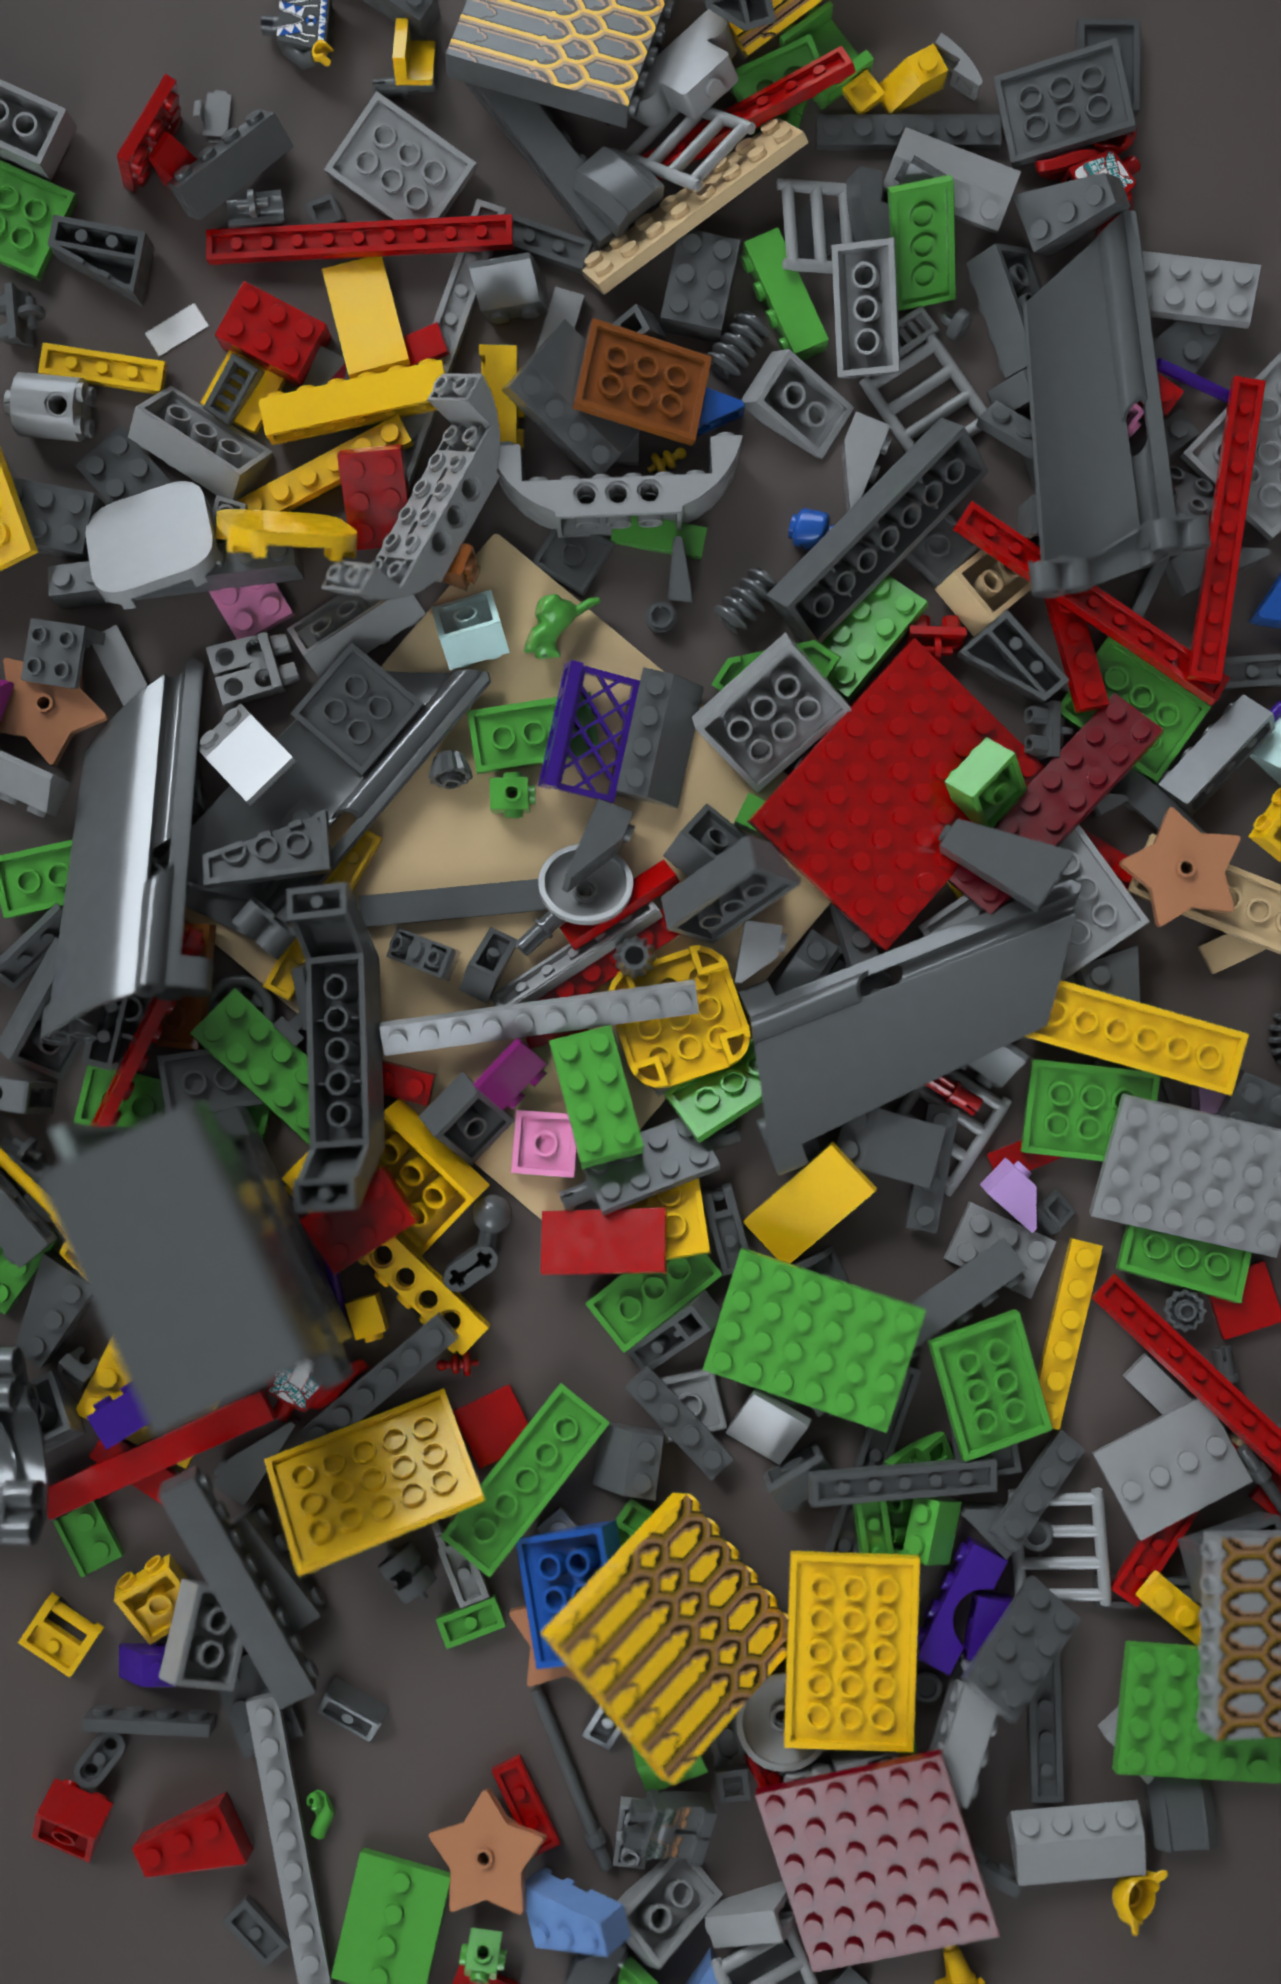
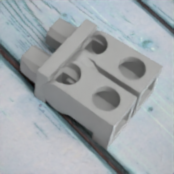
(250, 668)

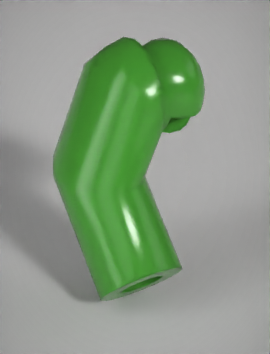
(324, 1810)

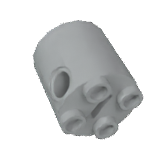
(50, 406)

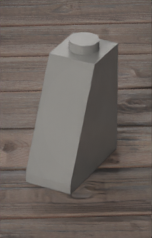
(751, 1917)

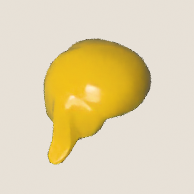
(1136, 1897)

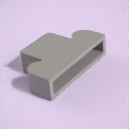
(690, 72)

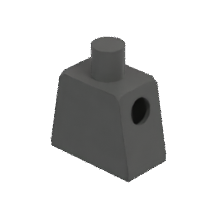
(27, 1095)

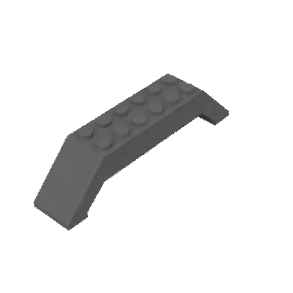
(341, 1048)

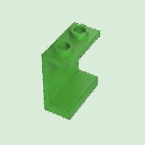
(826, 38)

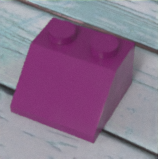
(511, 1075)

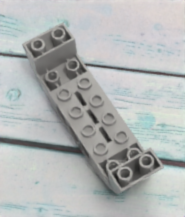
(441, 502)
(607, 503)

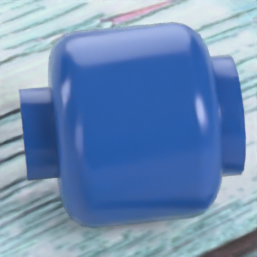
(808, 528)

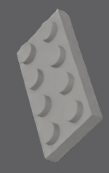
(1200, 289)

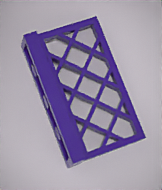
(562, 727)

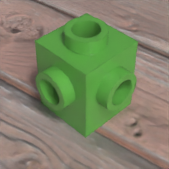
(501, 789)
(482, 1943)

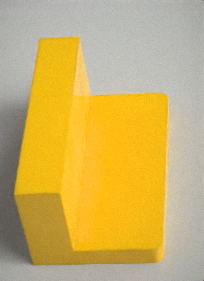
(412, 59)

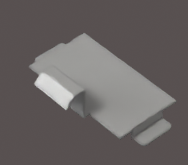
(214, 114)

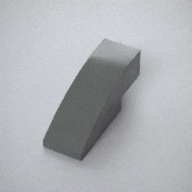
(866, 212)

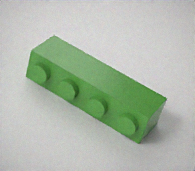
(783, 295)

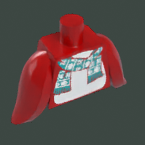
(1089, 162)
(300, 1391)

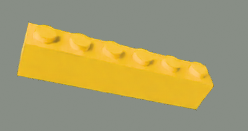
(349, 402)

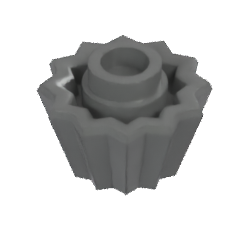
(450, 770)
(634, 957)
(1184, 1310)

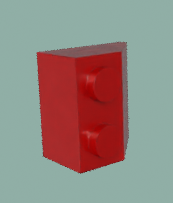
(72, 1819)

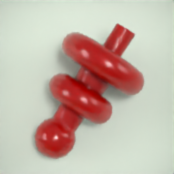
(456, 1364)

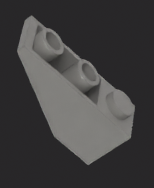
(859, 454)

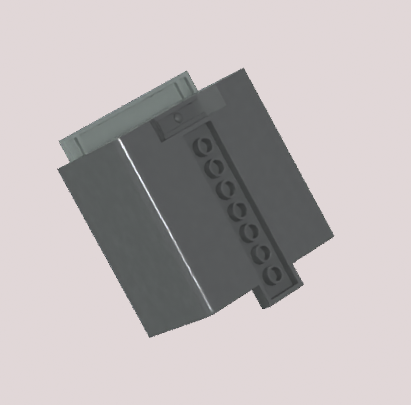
(194, 1259)

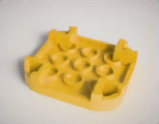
(254, 529)
(692, 1045)

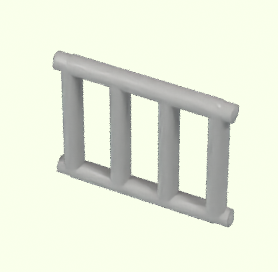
(674, 171)
(816, 190)
(949, 370)
(983, 1132)
(1098, 1562)
(799, 1962)

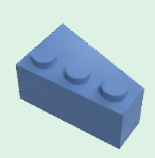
(571, 1918)

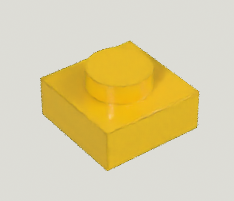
(863, 92)

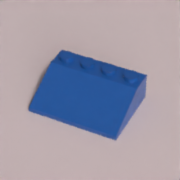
(555, 1570)

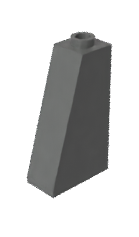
(1007, 861)

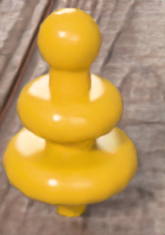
(667, 460)

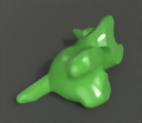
(553, 618)

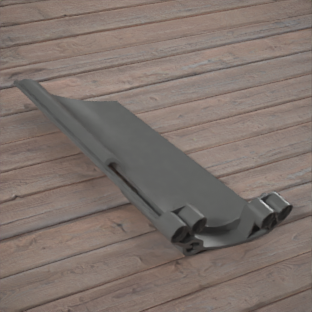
(117, 923)

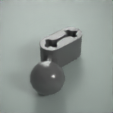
(491, 1215)

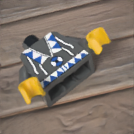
(303, 31)

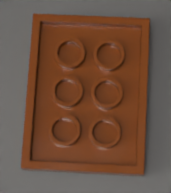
(642, 382)

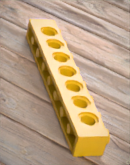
(472, 1323)

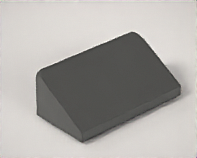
(352, 1709)

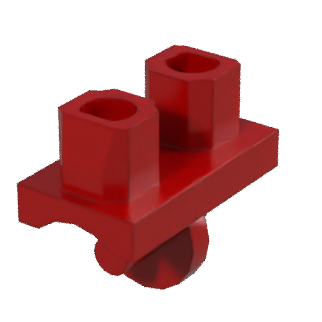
(938, 639)

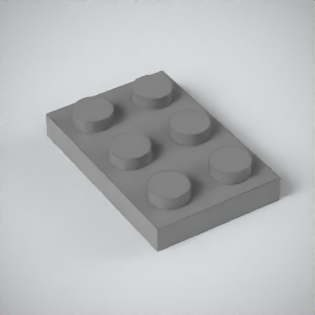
(983, 1228)

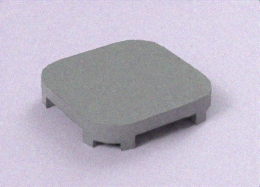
(151, 542)

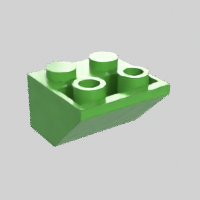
(924, 1527)

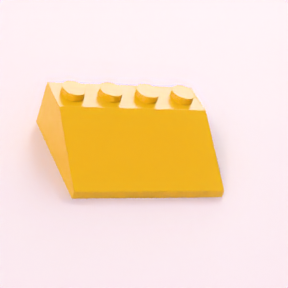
(429, 1174)

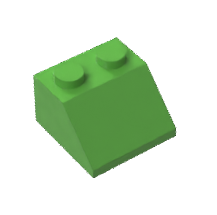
(987, 783)

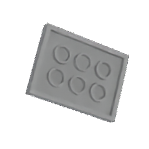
(399, 164)
(1171, 1467)

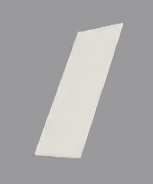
(176, 329)

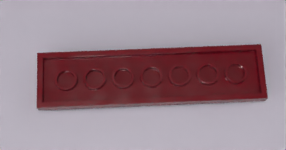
(1070, 787)

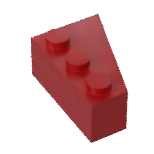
(195, 1840)

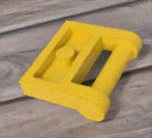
(54, 1643)

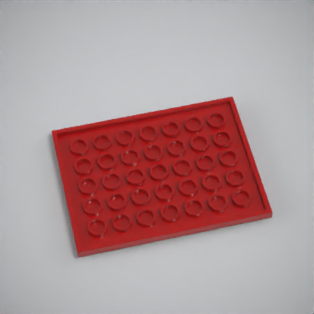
(874, 797)

